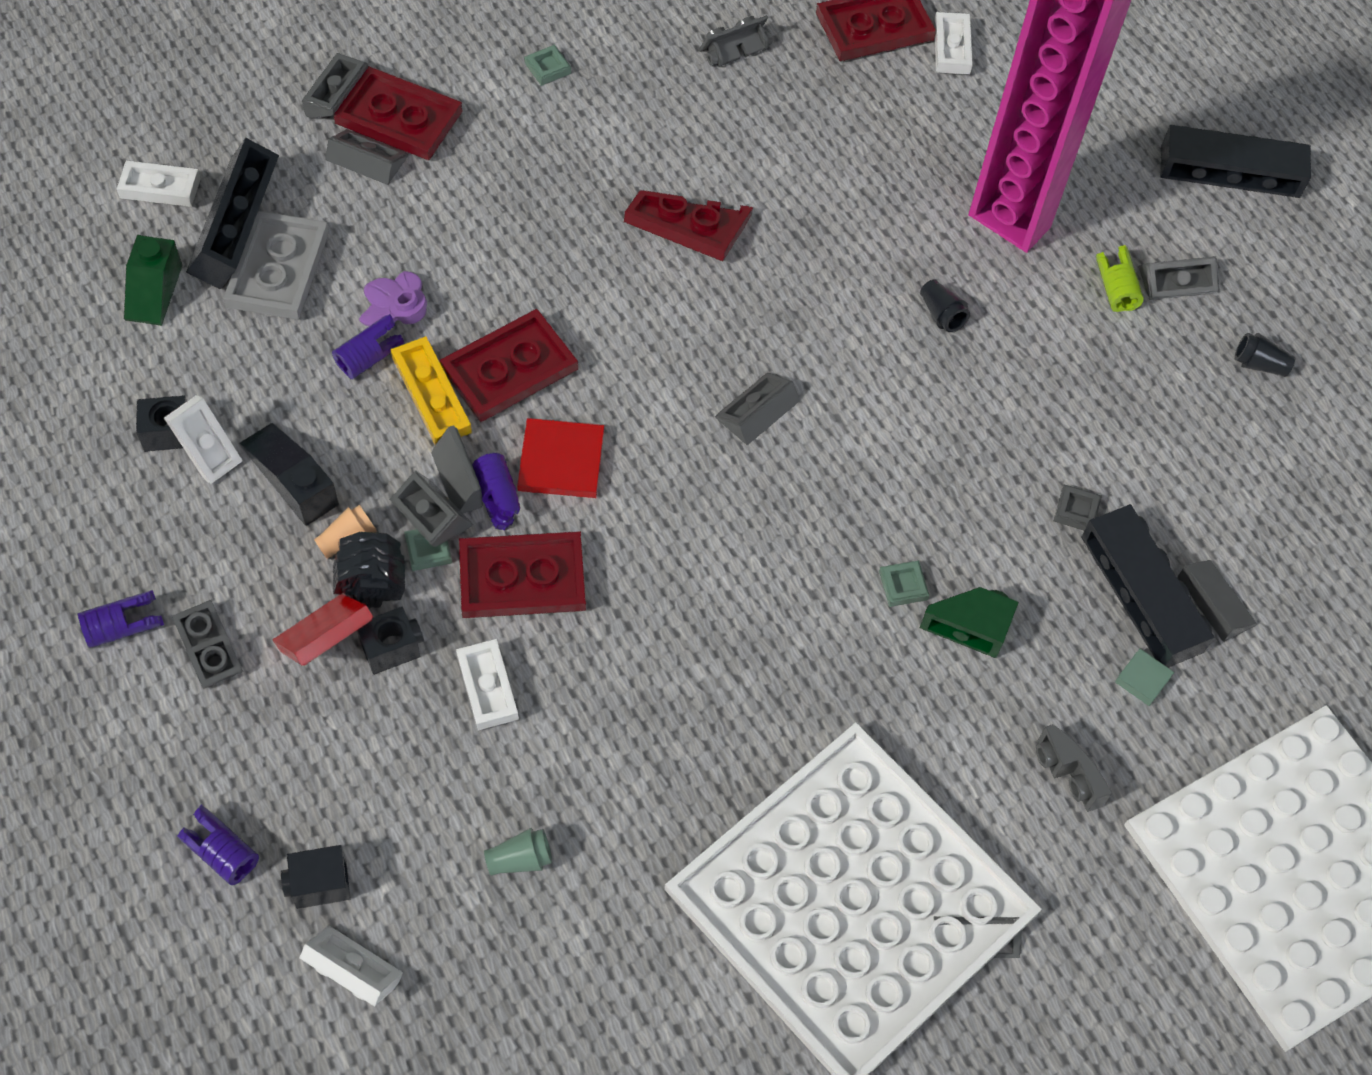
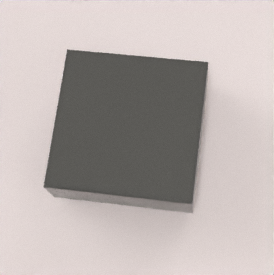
(1076, 507)

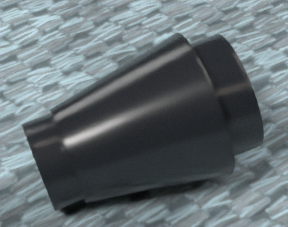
(945, 306)
(1263, 355)

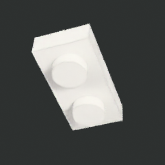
(953, 43)
(158, 183)
(203, 439)
(487, 684)
(351, 965)

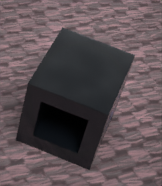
(316, 877)

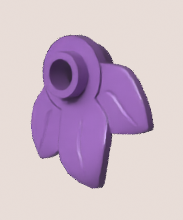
(399, 298)

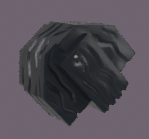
(369, 568)

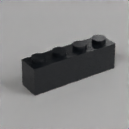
(1235, 161)
(232, 214)
(1147, 586)

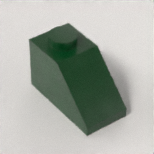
(150, 279)
(972, 619)

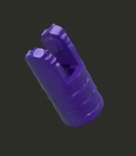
(364, 351)
(497, 489)
(110, 623)
(221, 849)

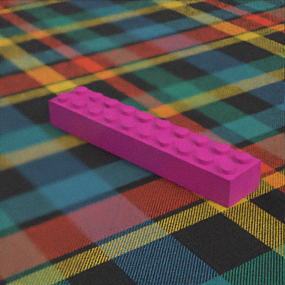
(1044, 114)

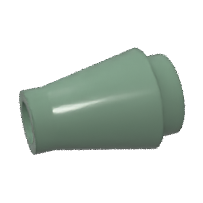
(520, 853)

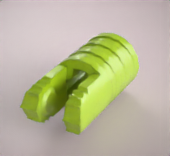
(1120, 281)

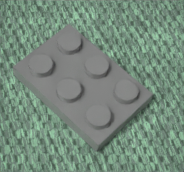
(277, 265)

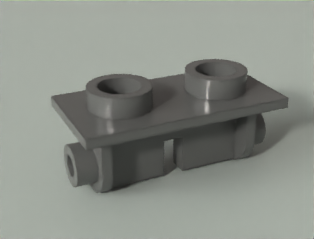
(723, 43)

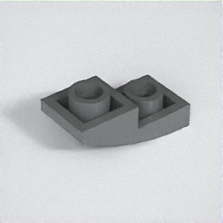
(207, 644)
(1066, 757)

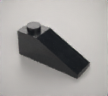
(292, 473)

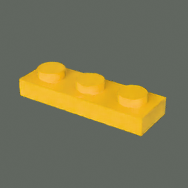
(430, 388)

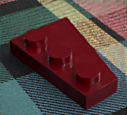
(692, 225)

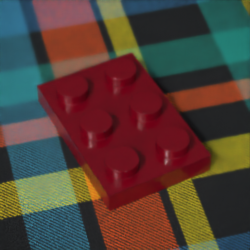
(873, 26)
(398, 113)
(509, 365)
(521, 574)

